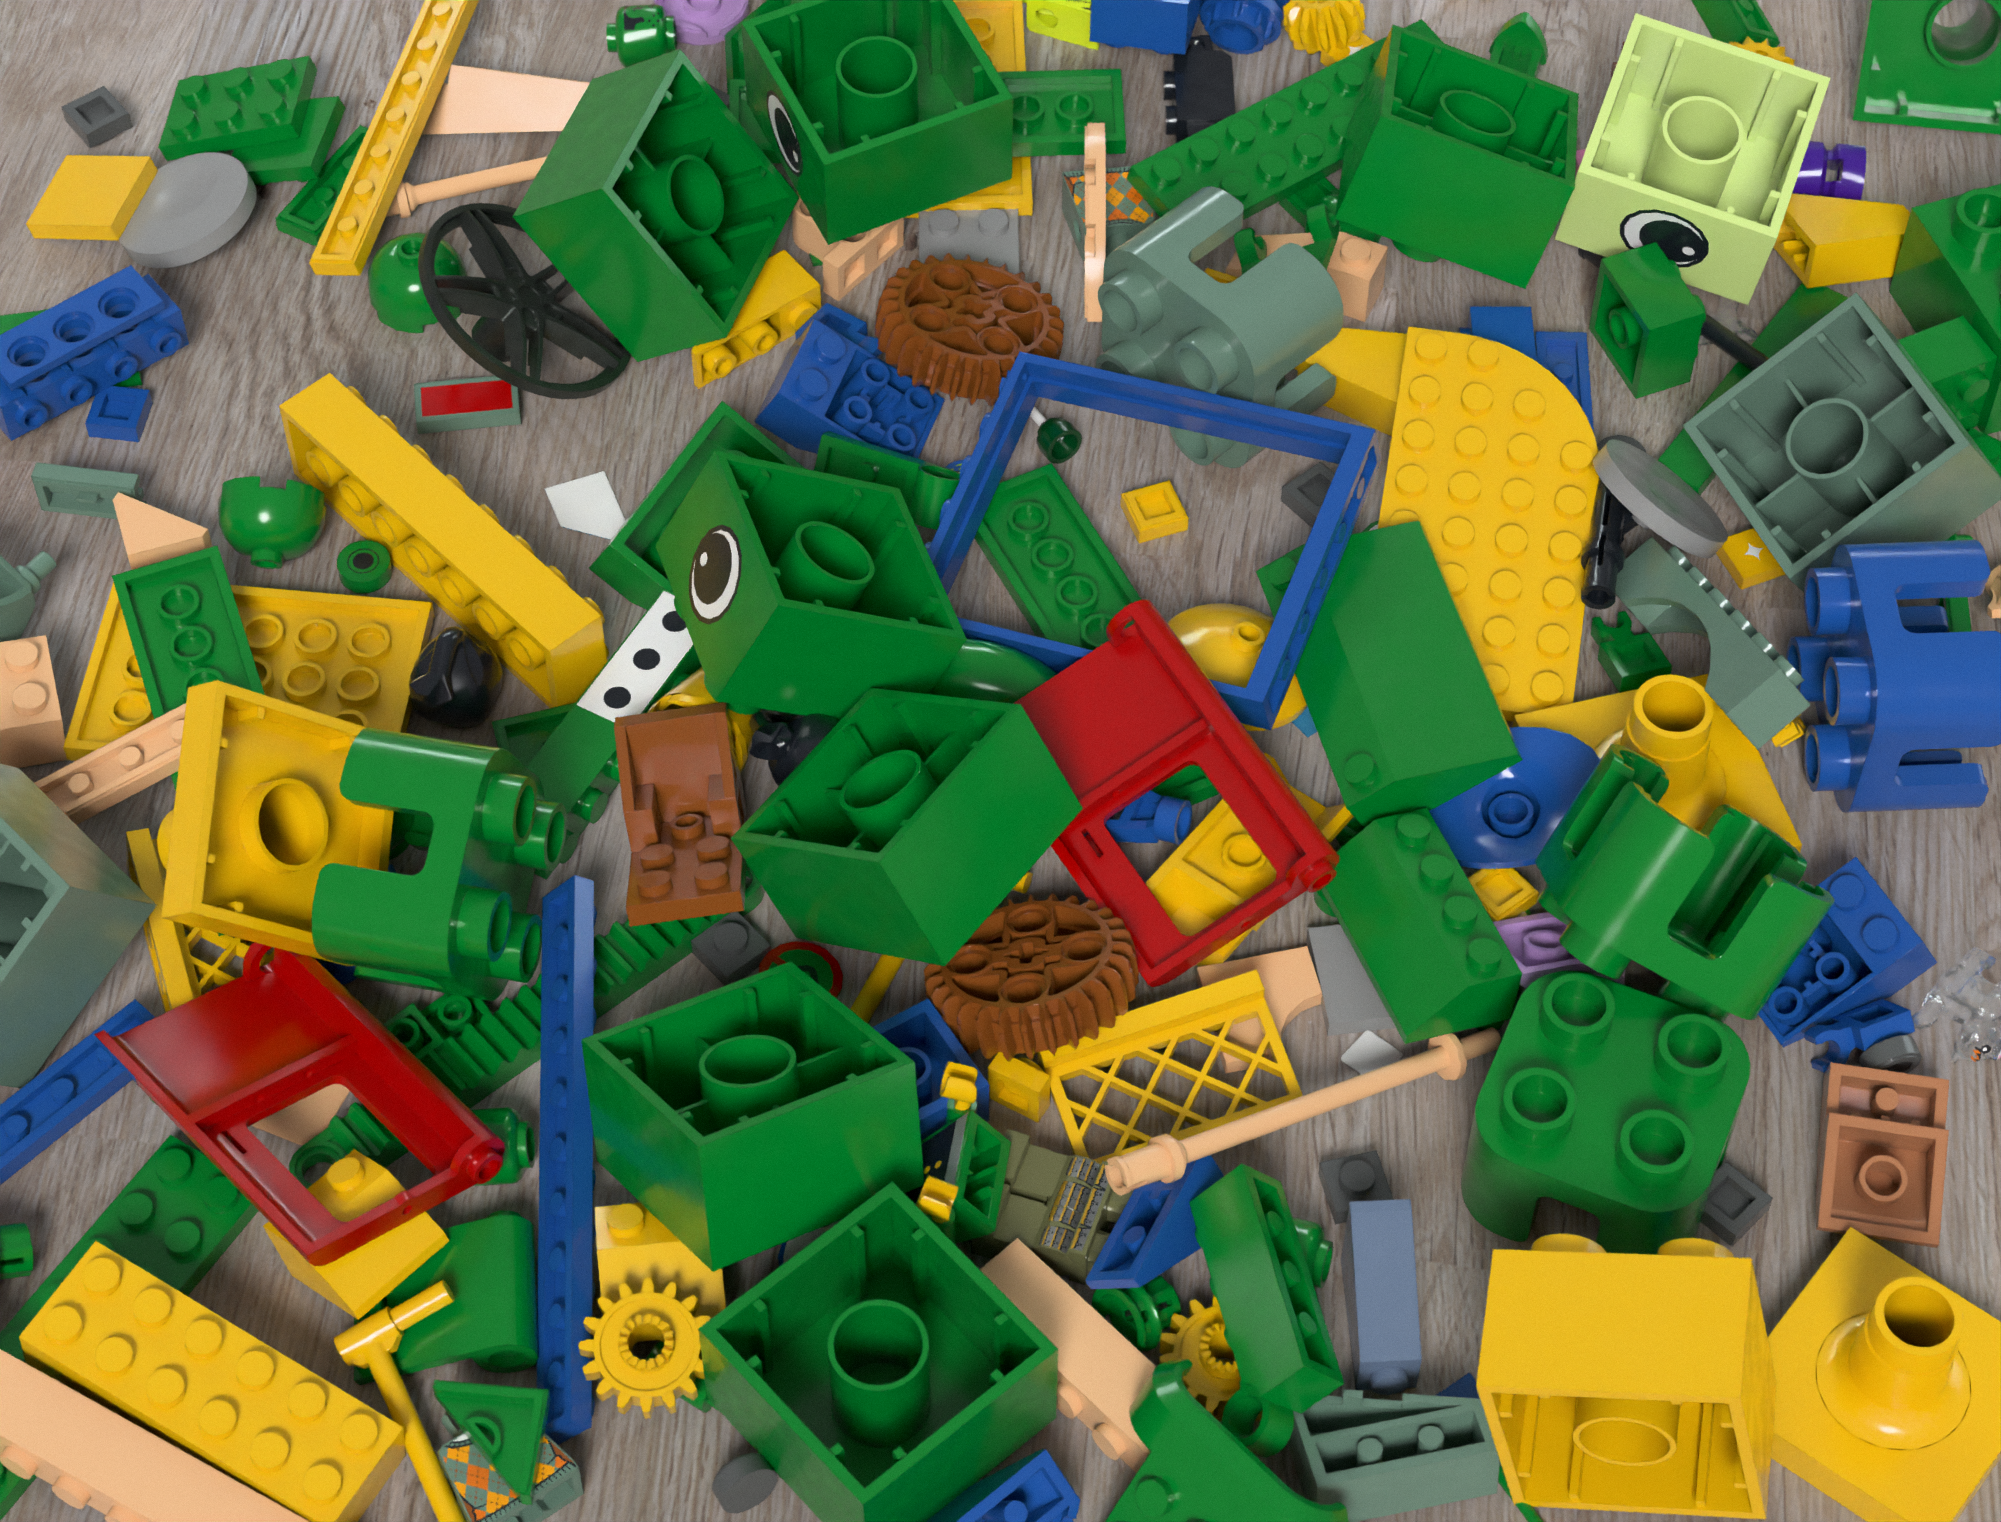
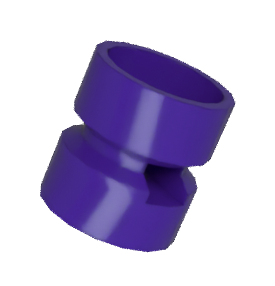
(1849, 168)

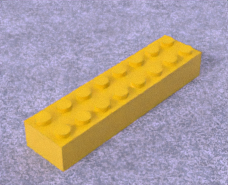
(445, 541)

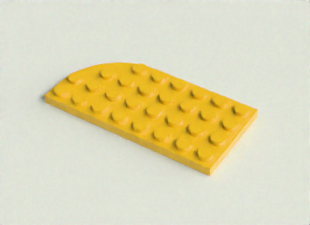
(1506, 491)

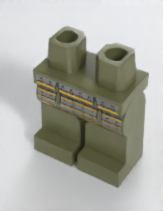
(1054, 1207)

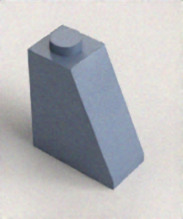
(1382, 1295)

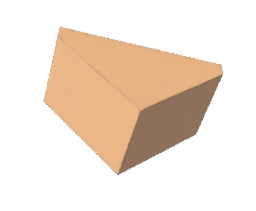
(155, 534)

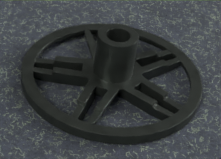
(512, 308)

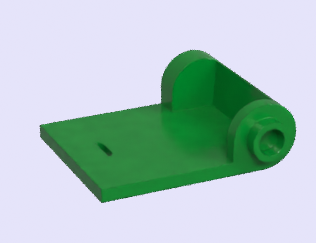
(494, 1307)

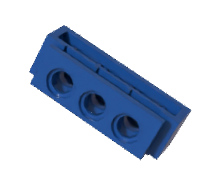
(84, 348)

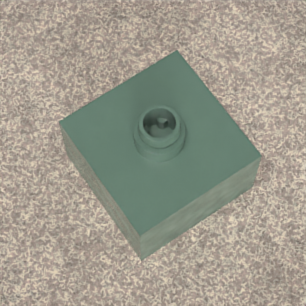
(1843, 446)
(61, 923)

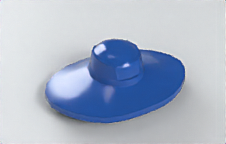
(1518, 809)

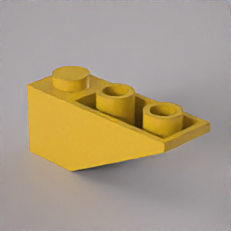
(774, 310)

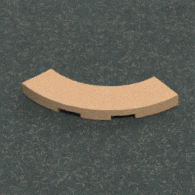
(1094, 218)

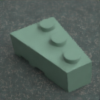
(1393, 1453)

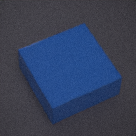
(119, 413)

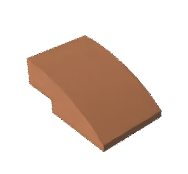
(1882, 1154)

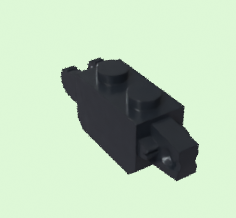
(1199, 89)

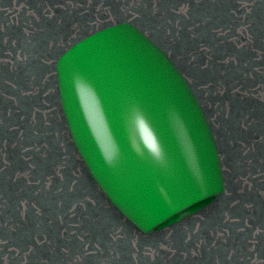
(991, 673)

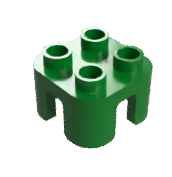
(1693, 906)
(464, 914)
(1604, 1109)

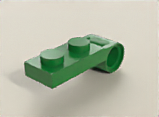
(920, 482)

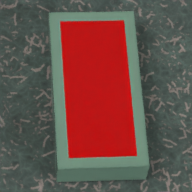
(465, 404)

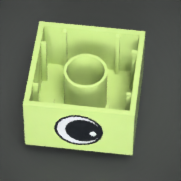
(1694, 156)

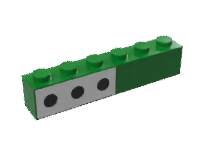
(581, 755)

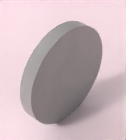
(190, 210)
(1660, 499)

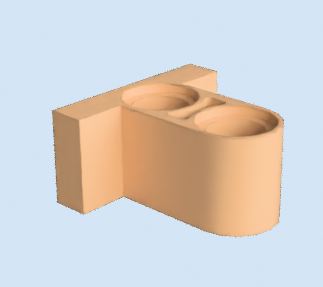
(849, 259)

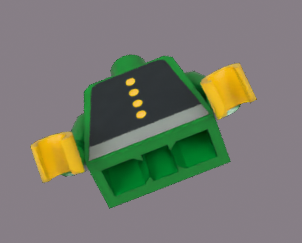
(962, 1163)

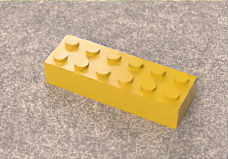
(212, 1389)

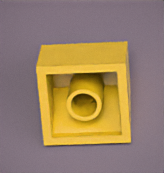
(638, 1246)
(376, 1268)

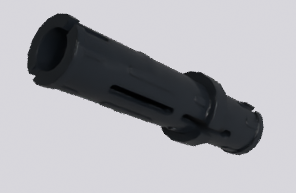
(1600, 579)

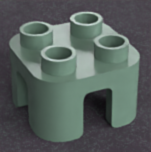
(1214, 337)

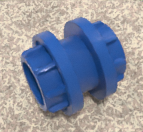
(1242, 24)

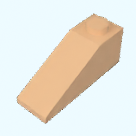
(1354, 266)

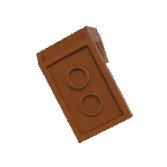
(680, 813)

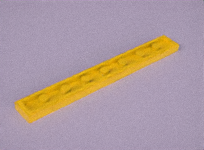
(391, 138)

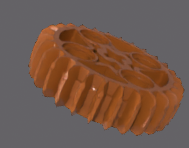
(963, 325)
(1036, 978)

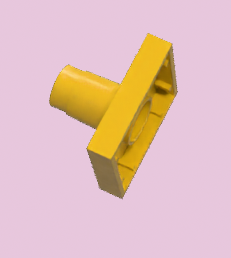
(1691, 740)
(261, 817)
(1886, 1388)

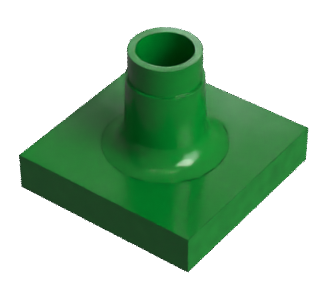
(1929, 72)

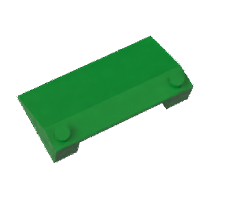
(1395, 678)

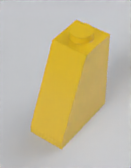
(1840, 239)
(1366, 374)

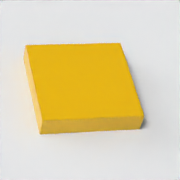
(92, 197)

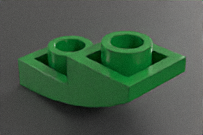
(435, 1023)

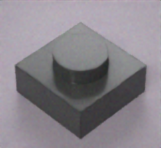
(96, 116)
(1307, 492)
(730, 948)
(1353, 1179)
(1733, 1204)

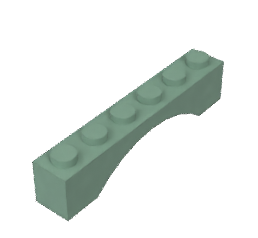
(1745, 672)

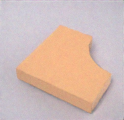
(1289, 989)

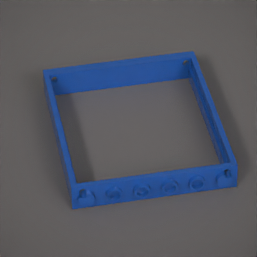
(1229, 418)

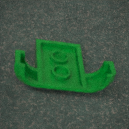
(1200, 1467)

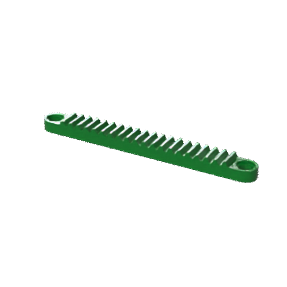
(511, 1037)

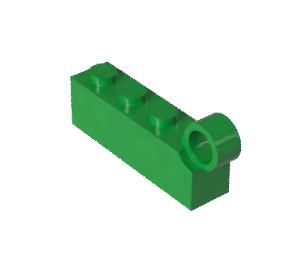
(1266, 1307)

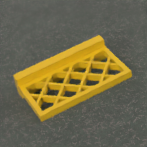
(166, 939)
(1162, 1026)

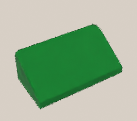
(1736, 20)

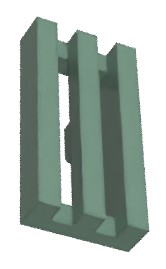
(82, 489)

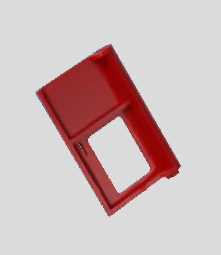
(1127, 725)
(275, 1042)

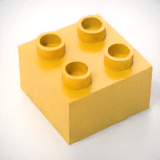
(1629, 1378)

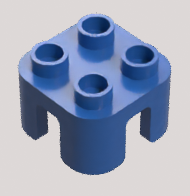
(1897, 678)

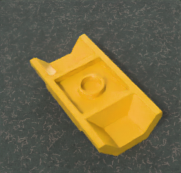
(1224, 867)

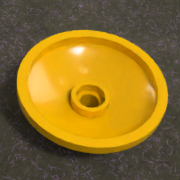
(1226, 647)

